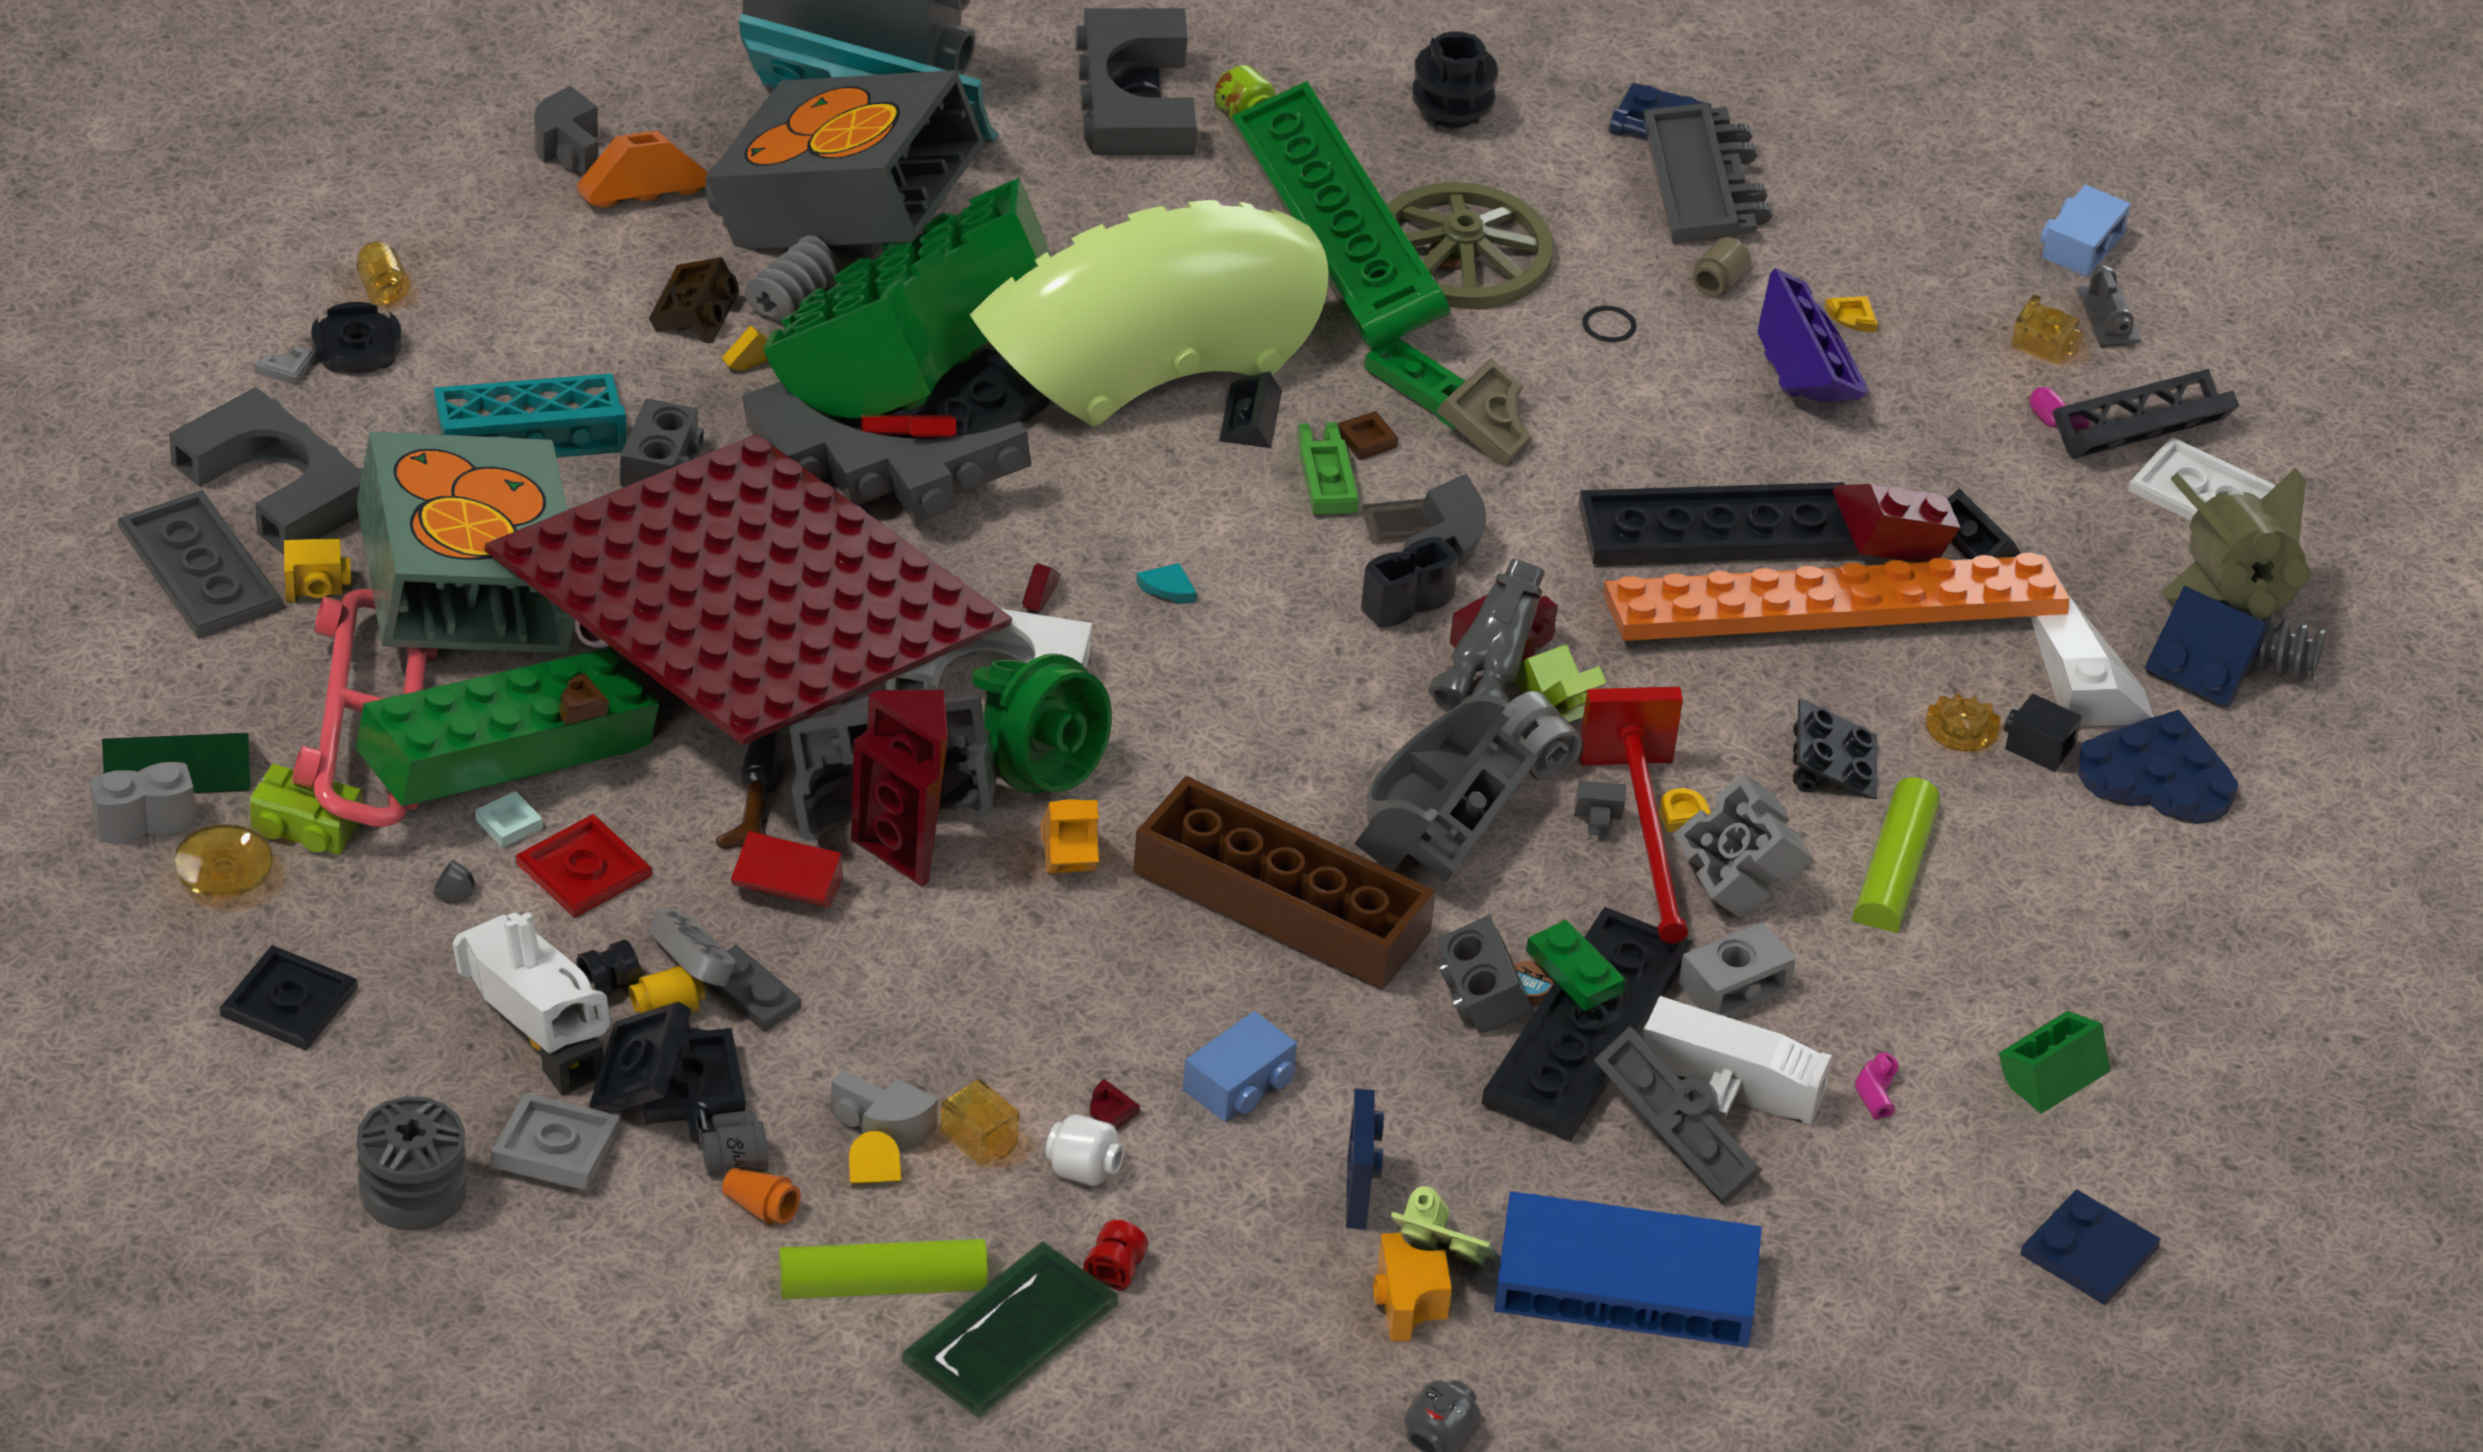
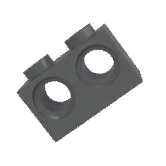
(660, 440)
(1483, 975)

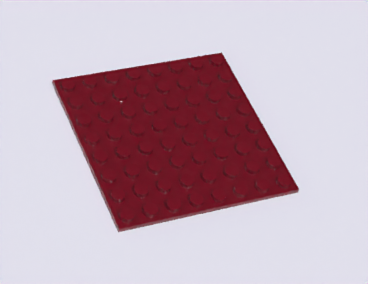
(748, 587)

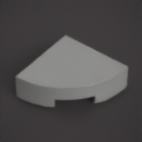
(286, 367)

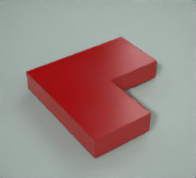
(910, 425)

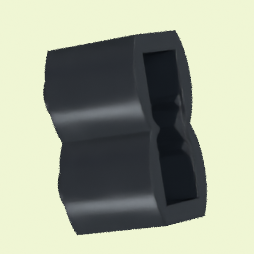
(1409, 581)

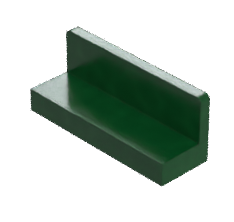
(212, 760)

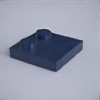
(2206, 646)
(1362, 1158)
(2090, 1246)

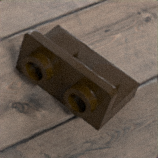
(698, 297)

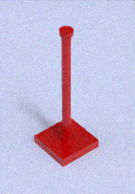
(1638, 730)

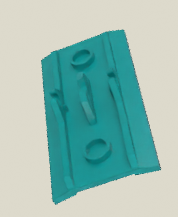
(795, 54)

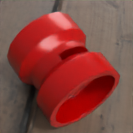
(1116, 1253)

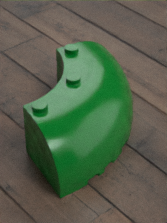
(906, 315)

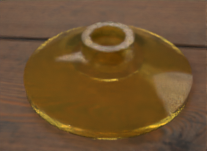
(223, 860)

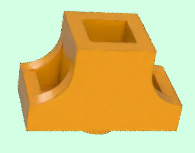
(1070, 836)
(1410, 1285)

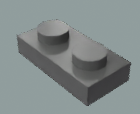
(757, 992)

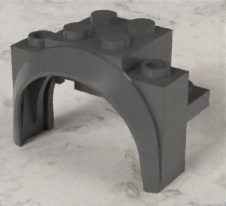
(826, 755)

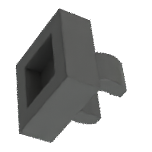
(1600, 804)

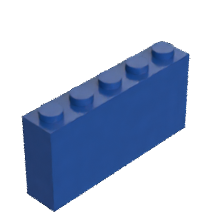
(1628, 1269)

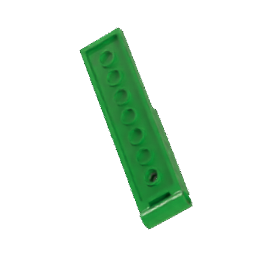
(1326, 187)

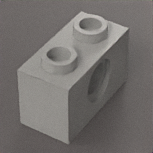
(1737, 970)

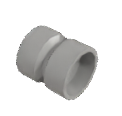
(1544, 733)

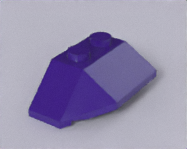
(1806, 344)

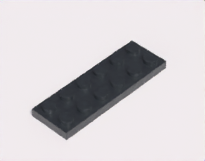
(1714, 523)
(1551, 1066)

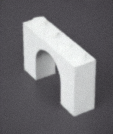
(1024, 639)

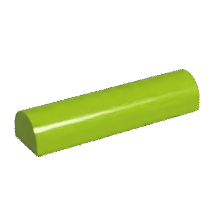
(1897, 855)
(882, 1268)

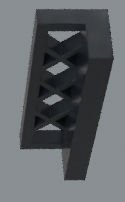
(2143, 423)

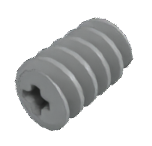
(791, 278)

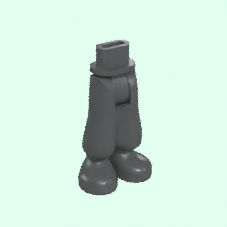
(1494, 638)

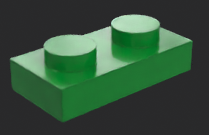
(1575, 965)

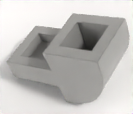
(898, 1111)

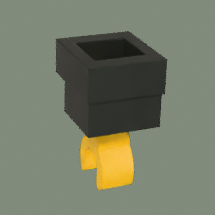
(572, 1064)

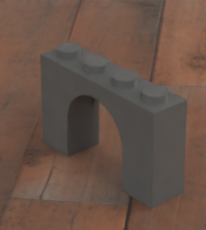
(1119, 120)
(261, 429)

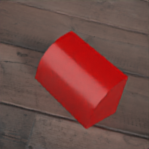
(788, 870)

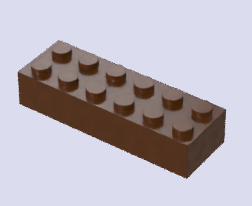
(1284, 881)

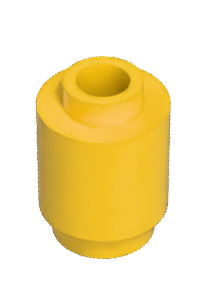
(666, 988)

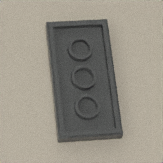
(200, 564)

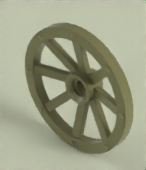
(1469, 235)

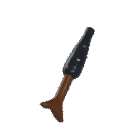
(759, 777)

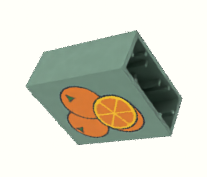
(424, 530)

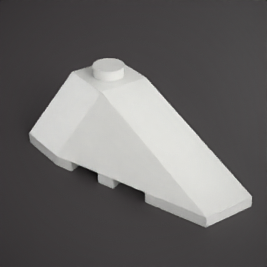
(2088, 672)

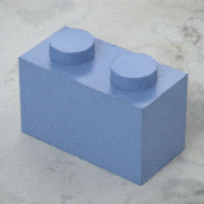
(1240, 1067)

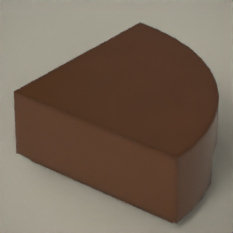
(582, 701)

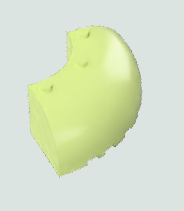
(1159, 304)

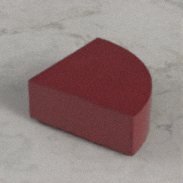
(1040, 587)
(1112, 1105)

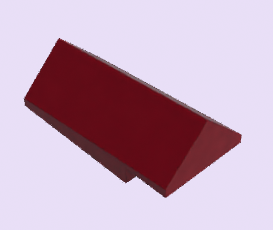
(900, 779)

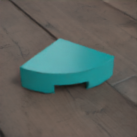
(1168, 583)

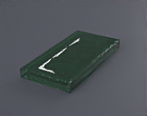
(1010, 1329)

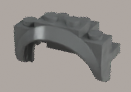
(1430, 796)

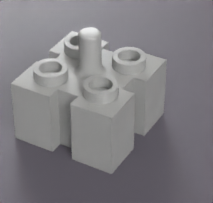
(1743, 846)

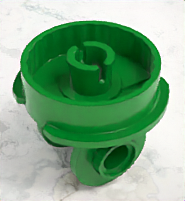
(1044, 721)

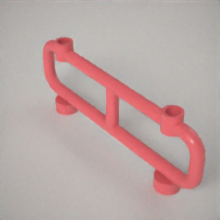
(319, 765)

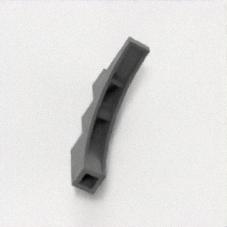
(870, 465)

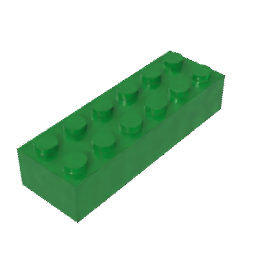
(501, 727)

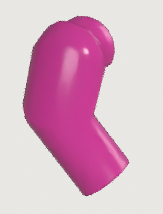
(2045, 401)

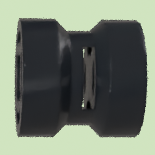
(611, 968)

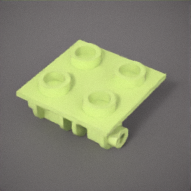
(1426, 1223)

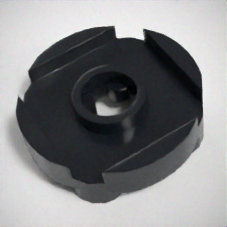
(376, 348)

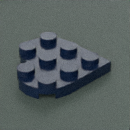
(2159, 765)

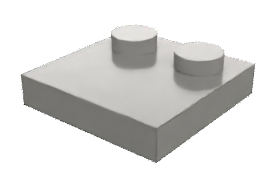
(555, 1141)

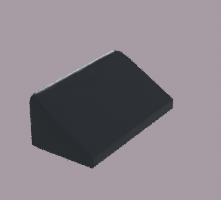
(1251, 411)
(1978, 532)

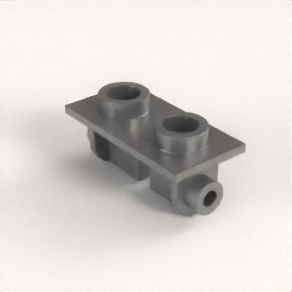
(2108, 309)

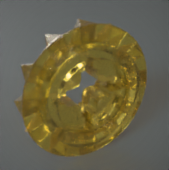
(1952, 732)

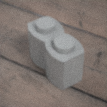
(142, 802)

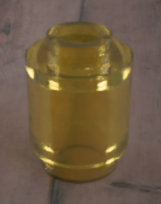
(382, 273)

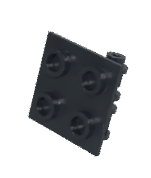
(1833, 750)

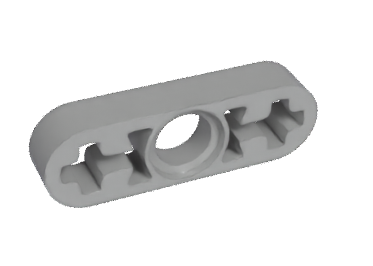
(692, 946)

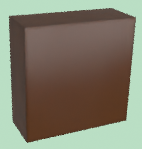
(1367, 435)

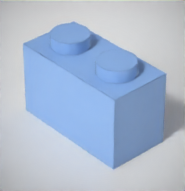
(2085, 230)

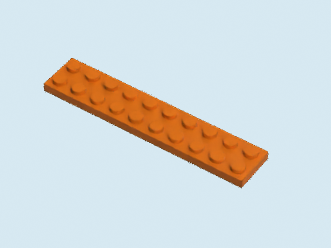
(1835, 597)

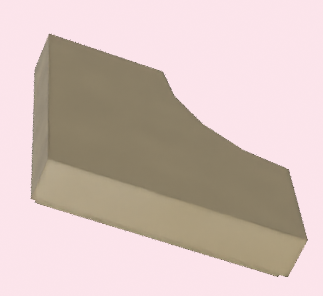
(1487, 412)

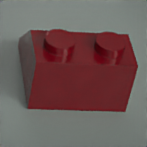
(1897, 521)

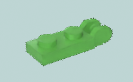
(1327, 471)

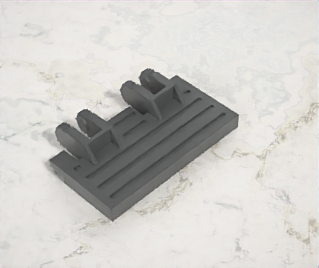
(1702, 174)

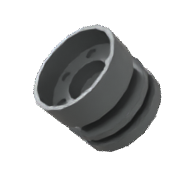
(411, 1163)

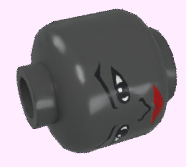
(1442, 1417)

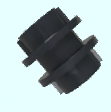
(1455, 80)

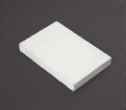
(2200, 470)

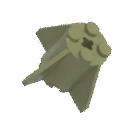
(2246, 547)

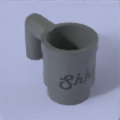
(735, 1143)

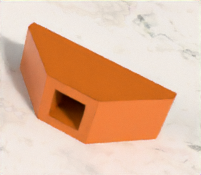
(640, 169)

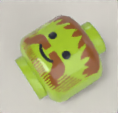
(1241, 89)

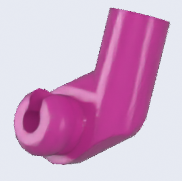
(1874, 1082)

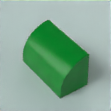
(2056, 1060)

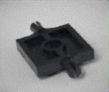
(702, 1082)

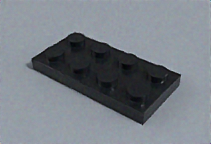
(981, 397)

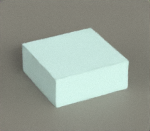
(509, 819)

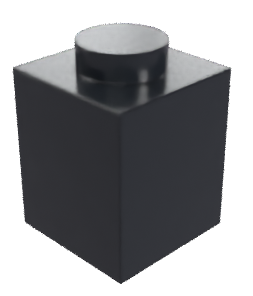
(2042, 731)

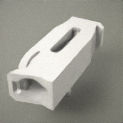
(531, 982)
(1739, 1061)

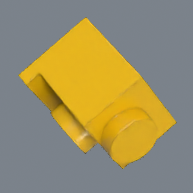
(315, 568)

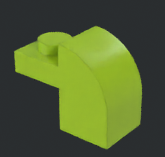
(1559, 680)

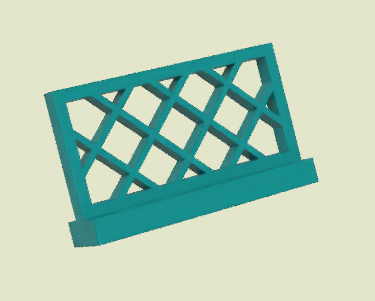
(588, 430)

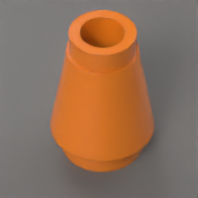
(763, 1194)

